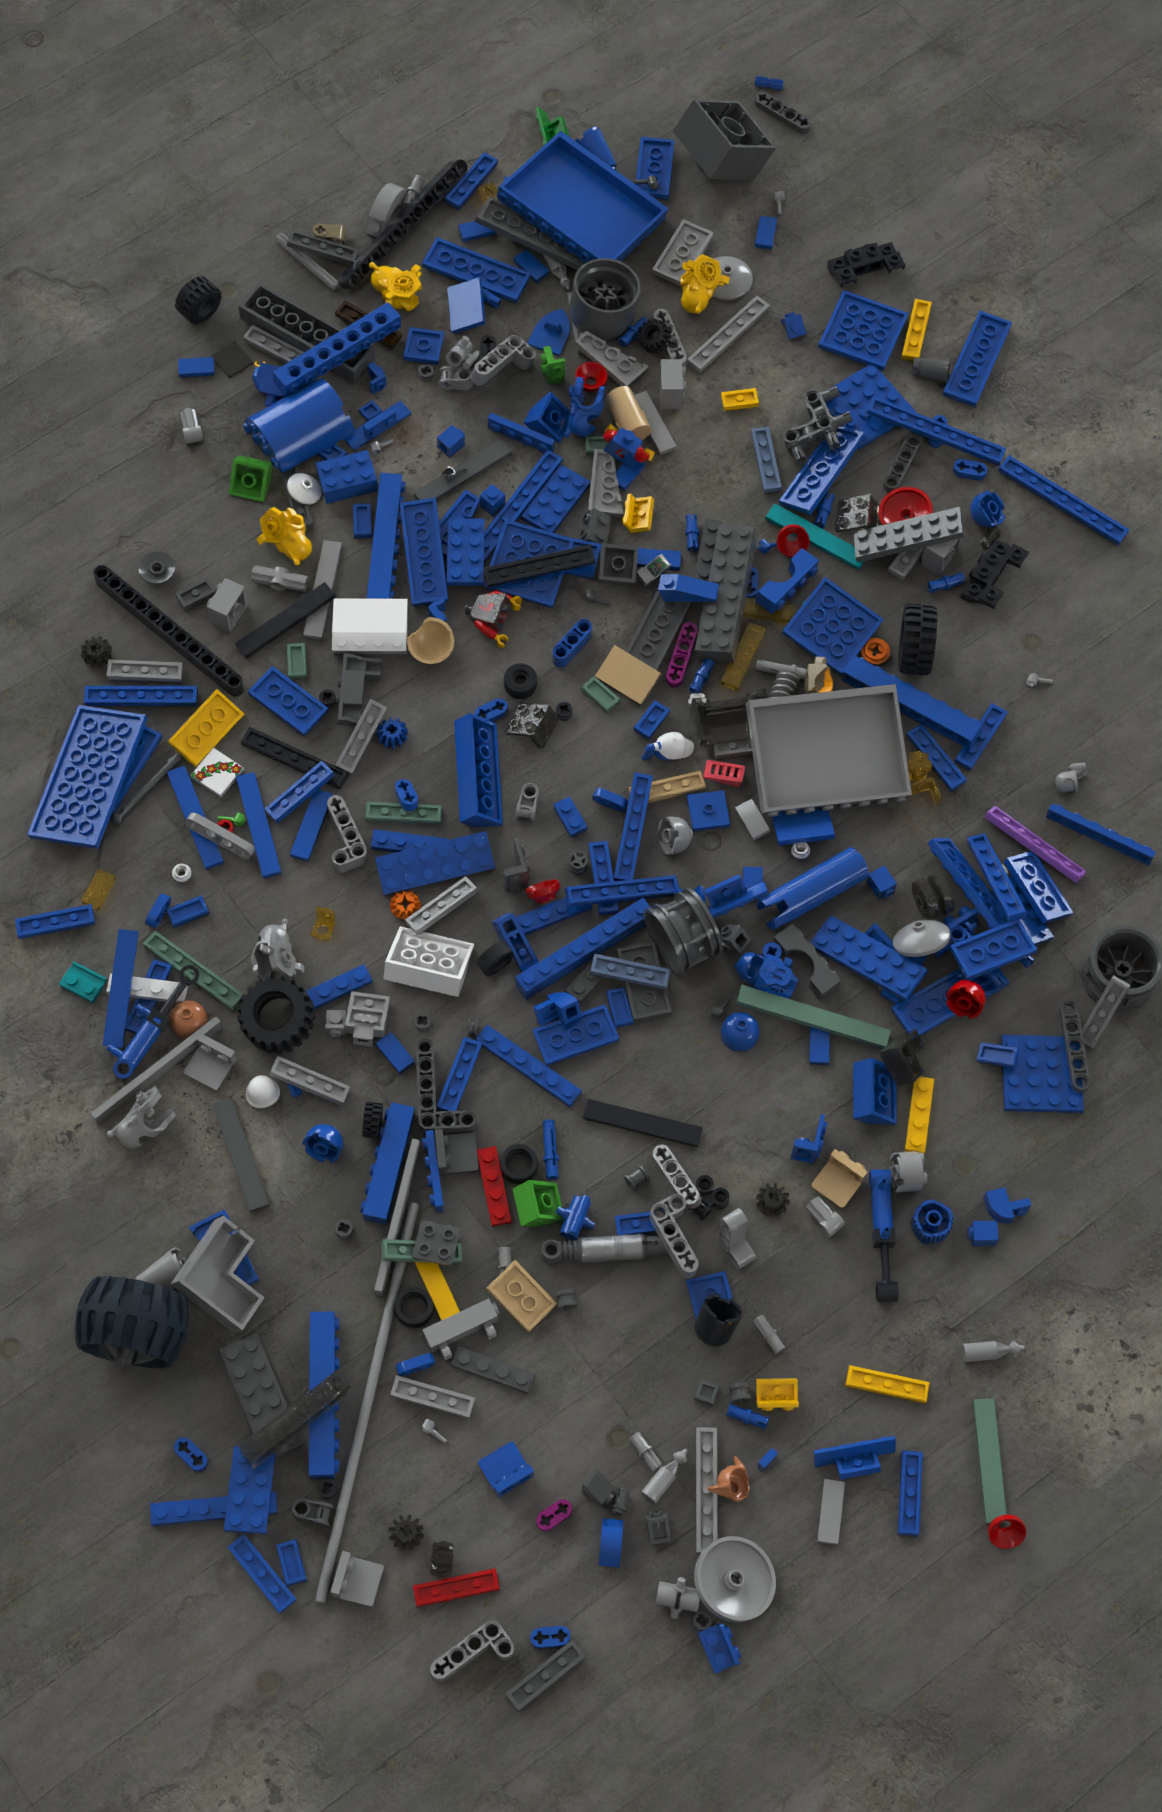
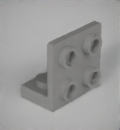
(210, 1063)
(356, 1580)

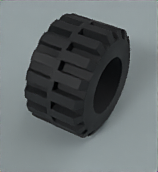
(198, 300)

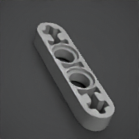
(671, 352)
(219, 835)
(676, 1176)

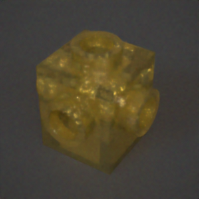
(918, 765)

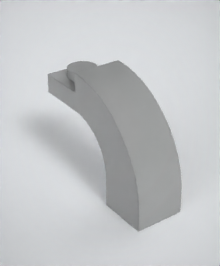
(383, 207)

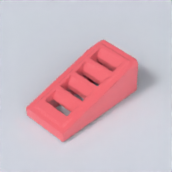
(728, 780)

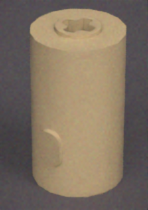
(628, 412)

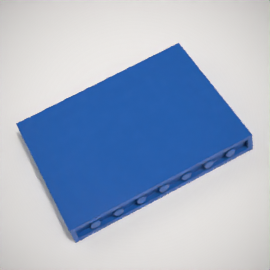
(581, 201)

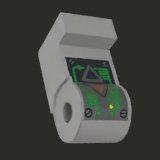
(653, 570)

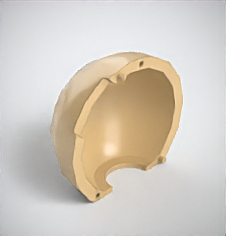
(432, 641)

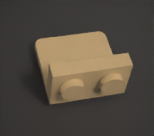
(839, 1178)

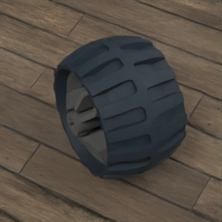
(131, 1322)

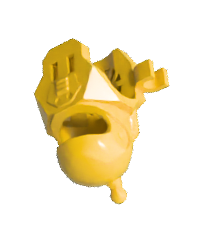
(397, 286)
(695, 287)
(287, 532)

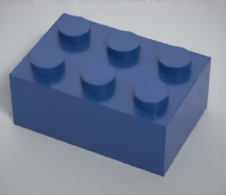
(346, 476)

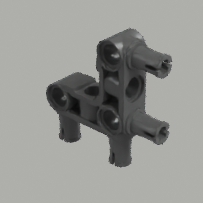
(821, 427)

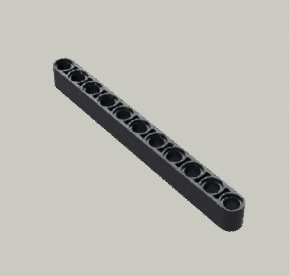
(396, 226)
(171, 637)

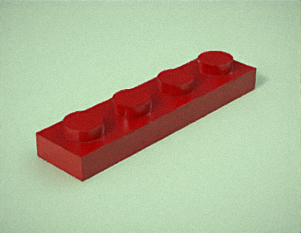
(493, 1186)

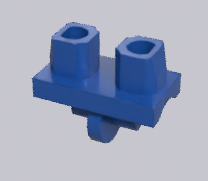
(967, 919)

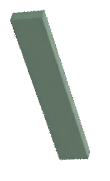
(207, 981)
(989, 1459)

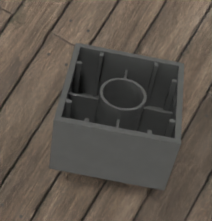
(724, 139)

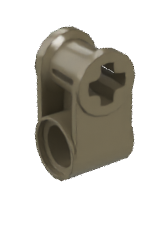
(331, 232)

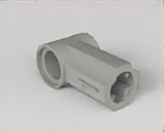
(191, 429)
(828, 1221)

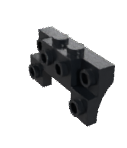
(863, 261)
(989, 569)

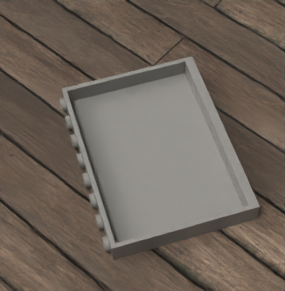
(828, 750)

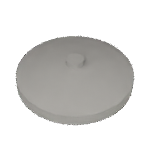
(735, 1579)

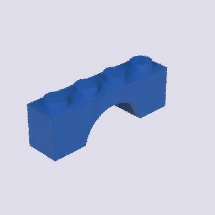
(774, 594)

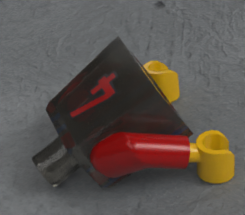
(491, 613)

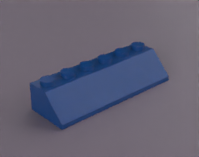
(478, 771)

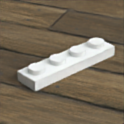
(152, 989)

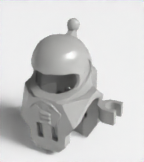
(274, 953)
(134, 1123)

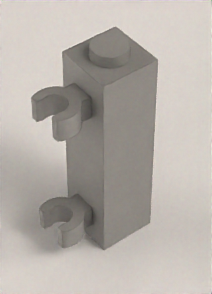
(461, 1325)

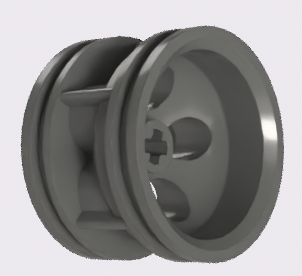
(683, 931)

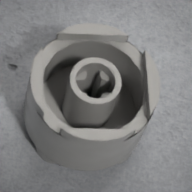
(907, 1171)

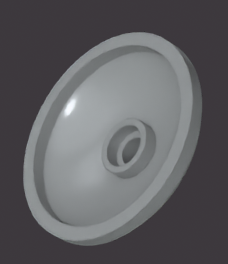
(739, 282)
(921, 938)

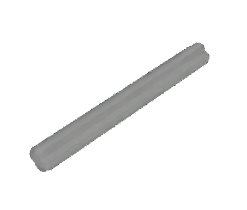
(309, 263)

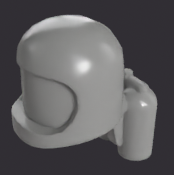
(1068, 780)

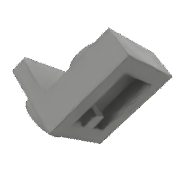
(335, 1023)

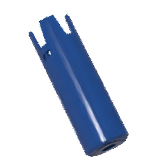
(815, 887)

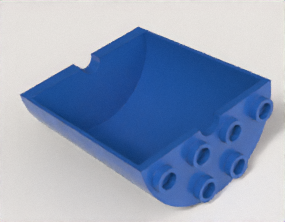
(300, 425)

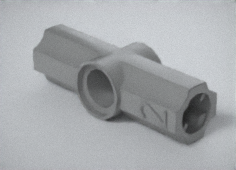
(279, 578)

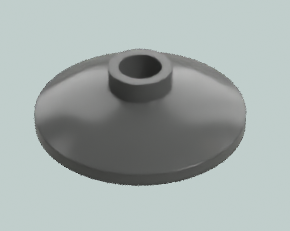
(157, 561)

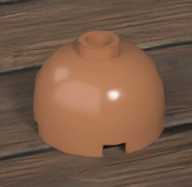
(187, 1018)

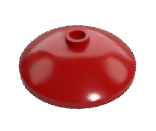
(903, 503)

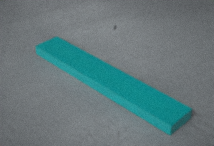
(818, 537)

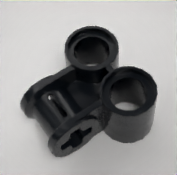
(708, 1197)

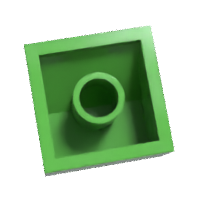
(250, 478)
(537, 1203)

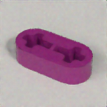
(557, 1519)

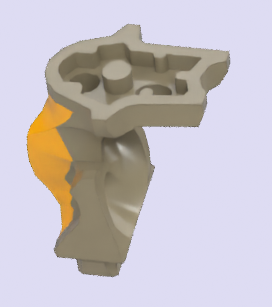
(818, 677)

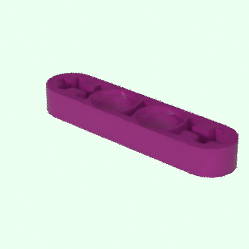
(681, 654)

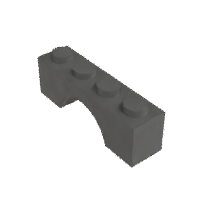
(795, 945)

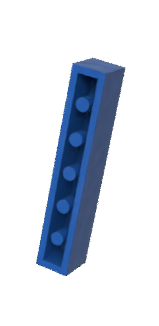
(388, 1163)

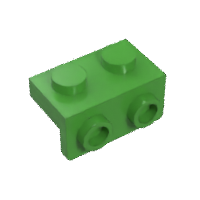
(552, 369)

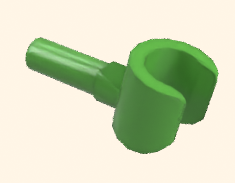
(238, 820)

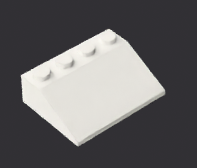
(369, 626)
(428, 961)

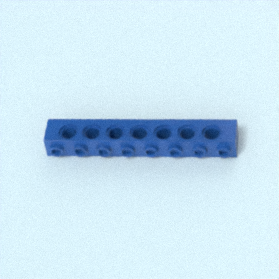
(337, 349)

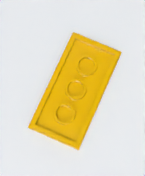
(205, 728)

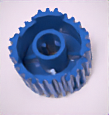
(929, 1232)

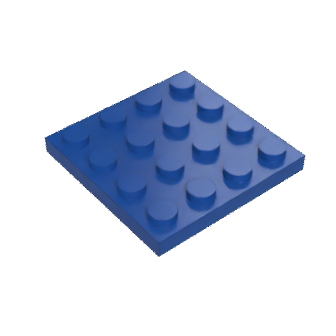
(863, 330)
(856, 396)
(523, 542)
(832, 625)
(1040, 1076)

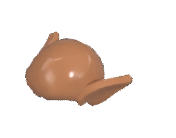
(732, 1482)

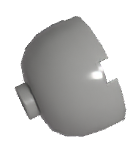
(675, 835)

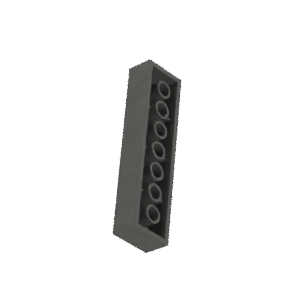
(298, 327)
(732, 571)

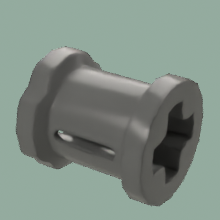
(637, 1177)

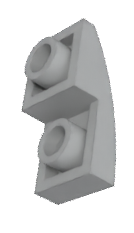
(752, 819)

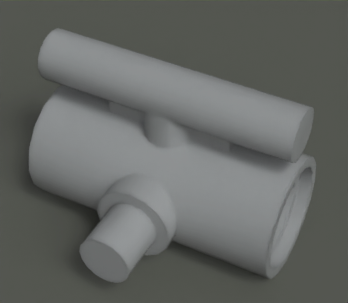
(462, 352)
(677, 1597)

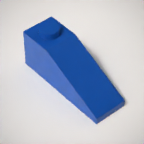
(686, 589)
(511, 932)

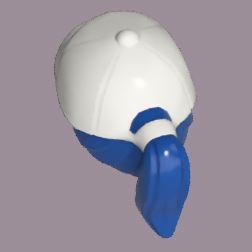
(669, 747)

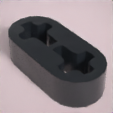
(487, 339)

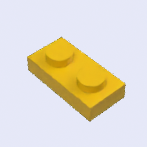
(739, 399)

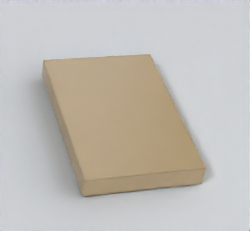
(628, 675)
(521, 1296)

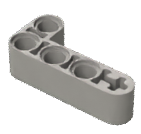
(510, 350)
(345, 831)
(733, 1238)
(677, 1239)
(470, 1654)

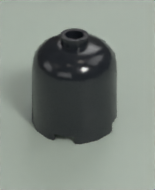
(717, 1320)

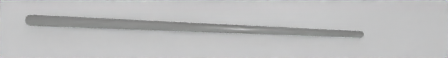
(364, 1414)

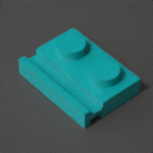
(83, 982)

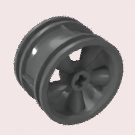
(1137, 945)

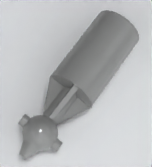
(558, 269)
(988, 1350)
(663, 1478)

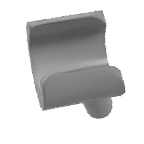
(779, 196)
(376, 446)
(1033, 679)
(428, 1426)

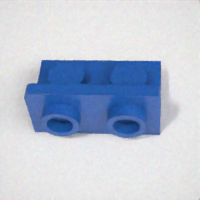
(718, 1647)

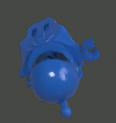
(580, 414)
(767, 973)

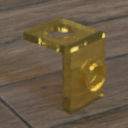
(926, 784)
(324, 917)

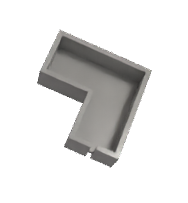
(210, 1280)

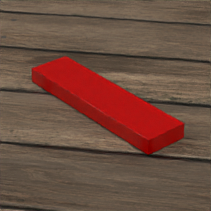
(456, 1587)

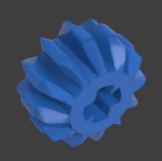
(399, 730)

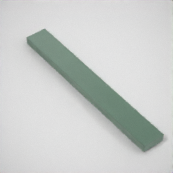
(813, 1017)

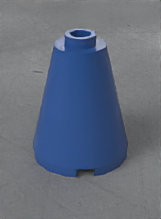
(597, 145)

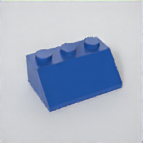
(874, 1093)

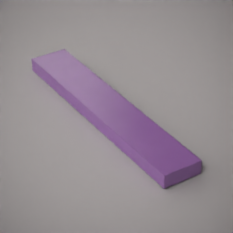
(1035, 844)

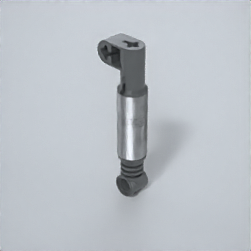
(607, 1248)

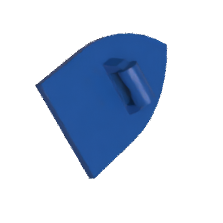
(551, 331)

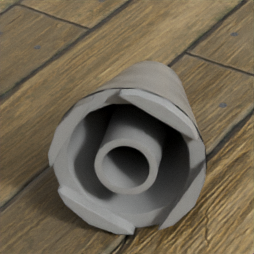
(164, 1269)

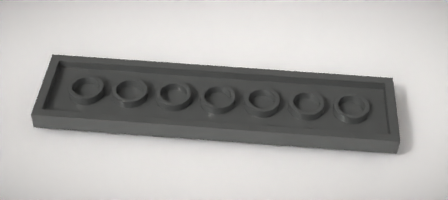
(510, 224)

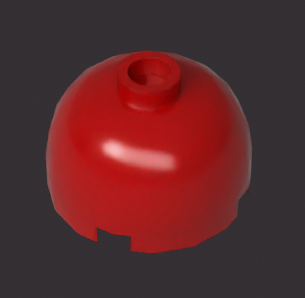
(966, 999)

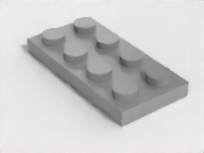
(685, 245)

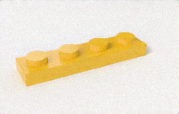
(919, 1115)

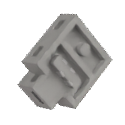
(367, 1017)

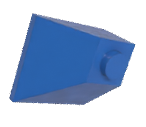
(549, 417)

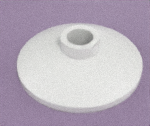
(304, 488)

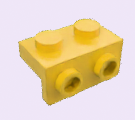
(638, 513)
(777, 1393)

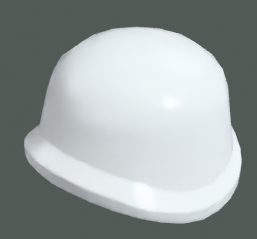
(262, 1092)

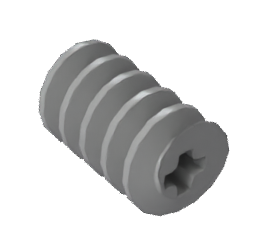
(784, 685)

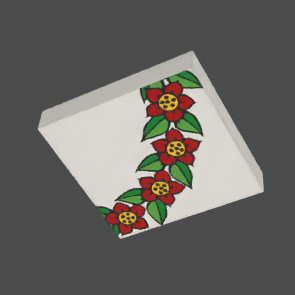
(217, 772)

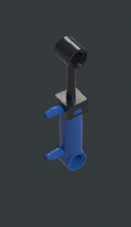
(151, 1028)
(883, 1231)

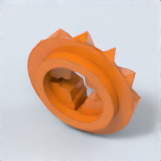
(883, 650)
(399, 910)

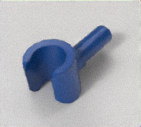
(765, 546)

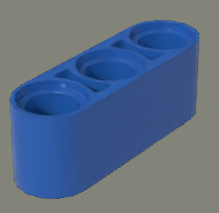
(571, 650)

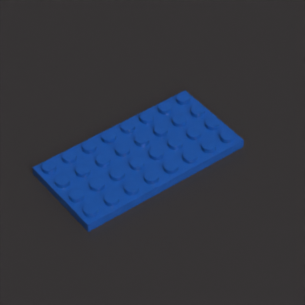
(87, 776)

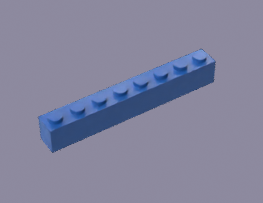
(385, 537)
(915, 703)
(581, 950)
(322, 1364)

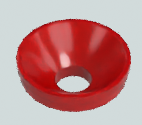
(594, 371)
(791, 548)
(543, 891)
(1007, 1537)

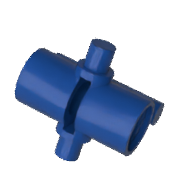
(575, 1217)

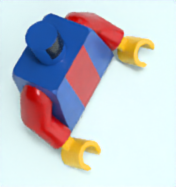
(625, 446)

